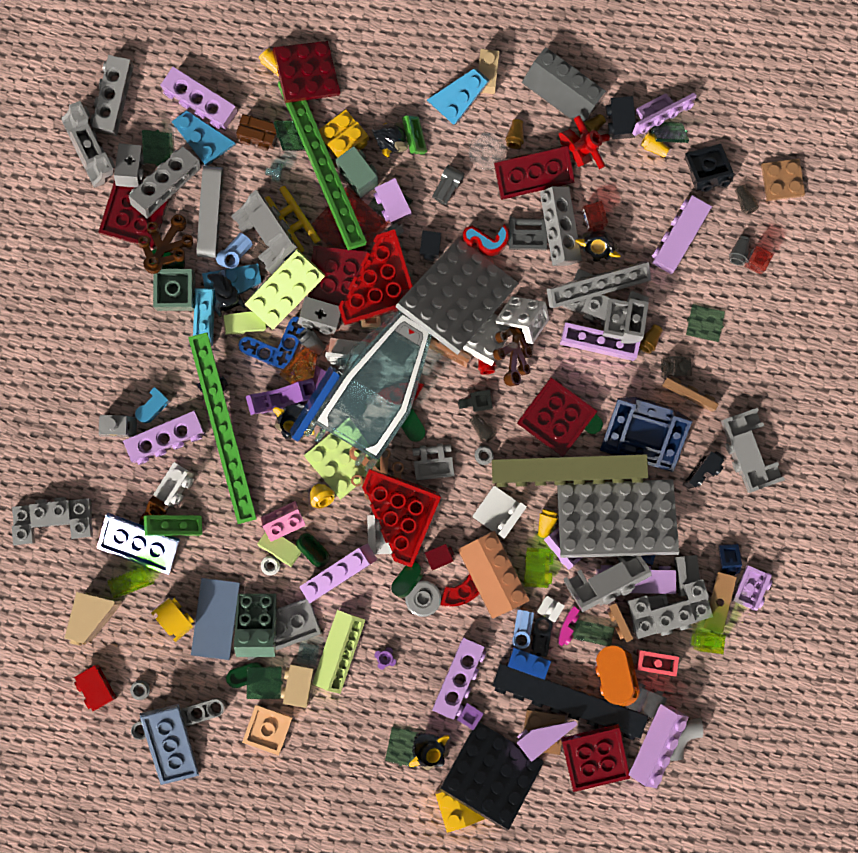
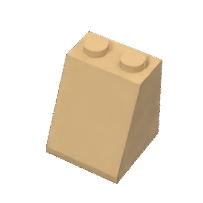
(89, 616)

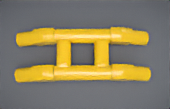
(302, 222)

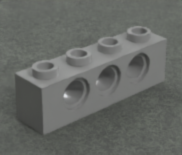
(110, 124)
(163, 191)
(560, 226)

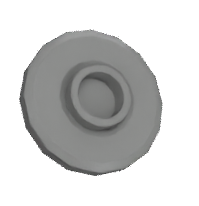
(423, 599)

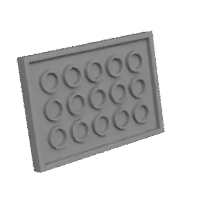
(457, 295)
(617, 519)

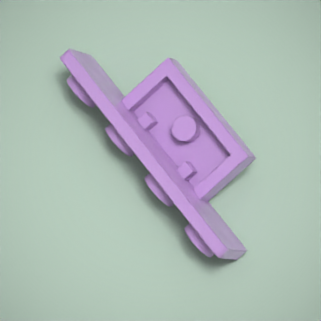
(659, 110)

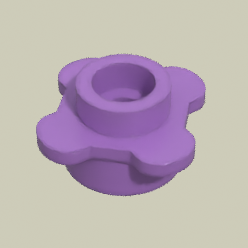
(384, 663)

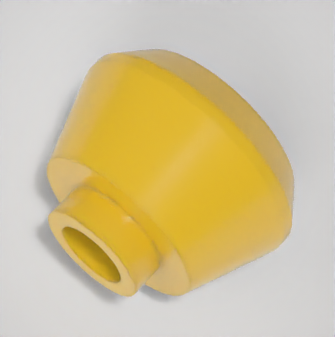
(321, 496)

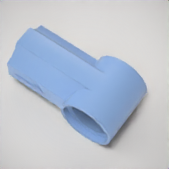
(235, 250)
(523, 627)

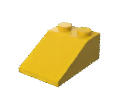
(455, 814)

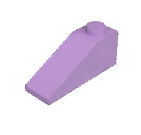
(540, 739)

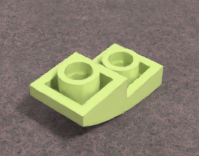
(243, 322)
(281, 549)

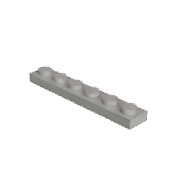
(598, 284)

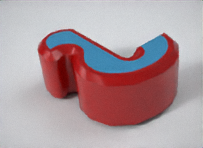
(486, 244)

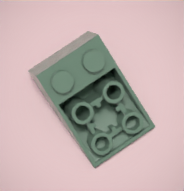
(256, 625)

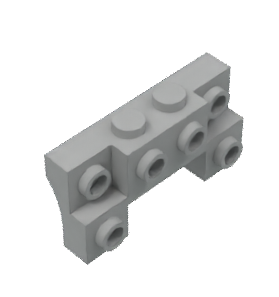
(84, 141)
(272, 230)
(596, 307)
(746, 453)
(47, 514)
(608, 584)
(671, 616)

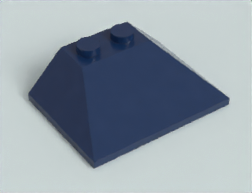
(648, 430)

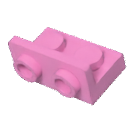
(282, 521)

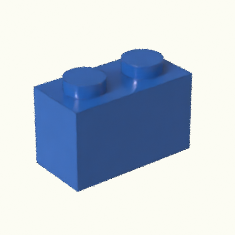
(528, 663)

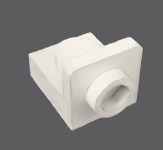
(550, 608)

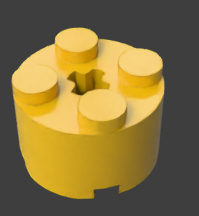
(172, 619)

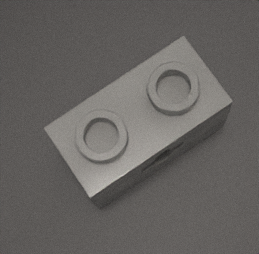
(129, 165)
(309, 315)

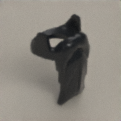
(226, 294)

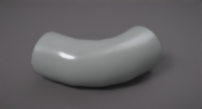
(693, 730)

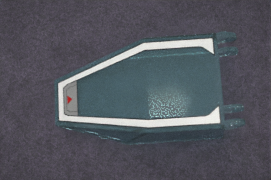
(375, 388)

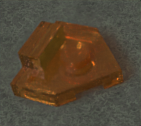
(300, 367)

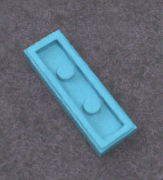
(204, 312)

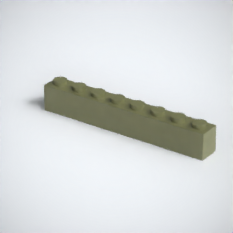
(569, 469)

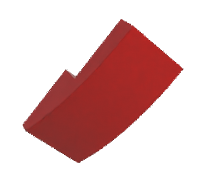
(569, 137)

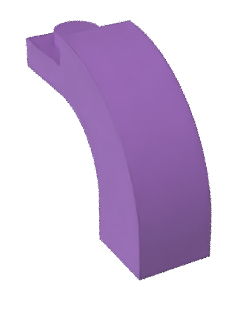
(281, 397)

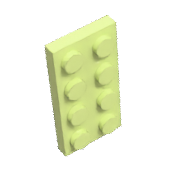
(284, 289)

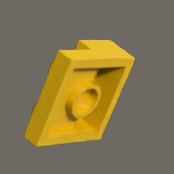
(343, 134)

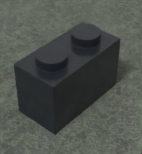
(621, 117)

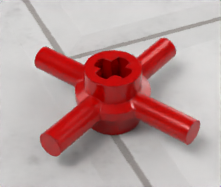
(589, 142)

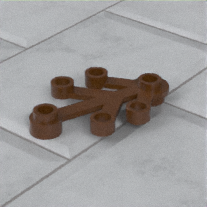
(165, 245)
(513, 376)

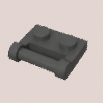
(527, 238)

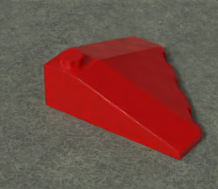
(379, 283)
(402, 511)

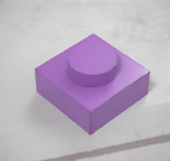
(470, 716)

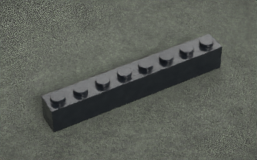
(568, 700)

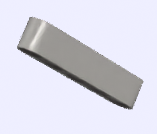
(209, 211)
(189, 718)

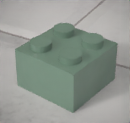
(357, 171)
(174, 290)

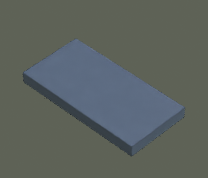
(215, 619)
(169, 744)

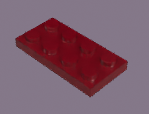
(534, 172)

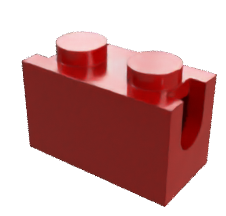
(94, 688)

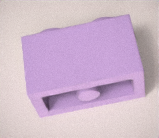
(393, 201)

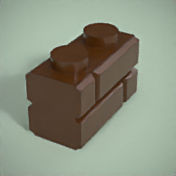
(256, 132)

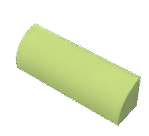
(338, 652)

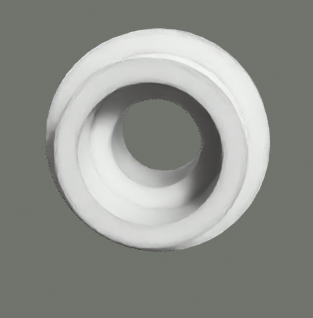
(265, 561)

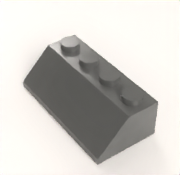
(563, 86)

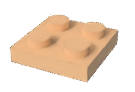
(267, 729)

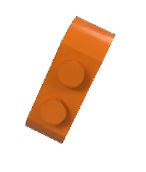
(617, 676)

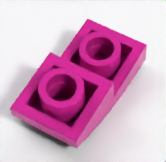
(565, 632)

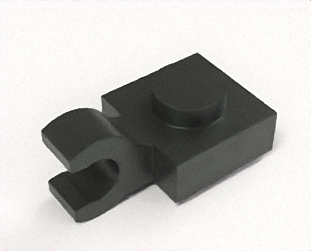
(479, 401)

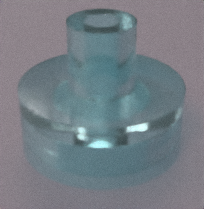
(275, 172)

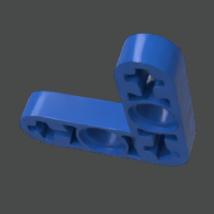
(274, 352)

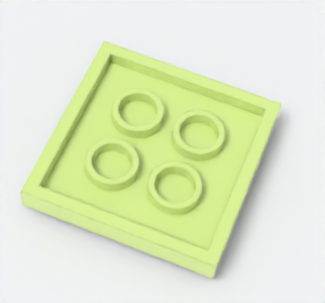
(335, 466)

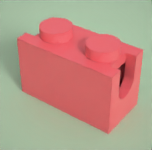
(656, 662)

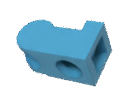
(148, 412)

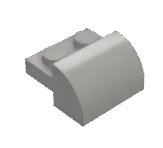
(626, 320)

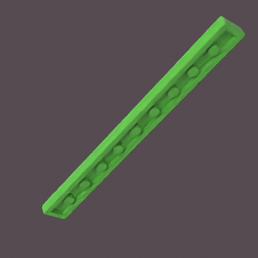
(326, 173)
(222, 428)

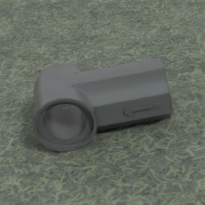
(449, 182)

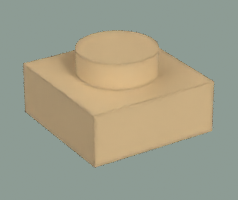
(372, 323)

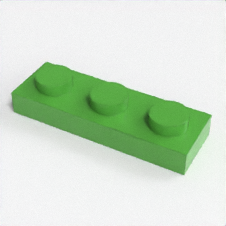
(173, 525)

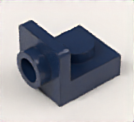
(730, 559)

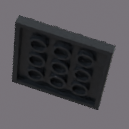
(491, 776)

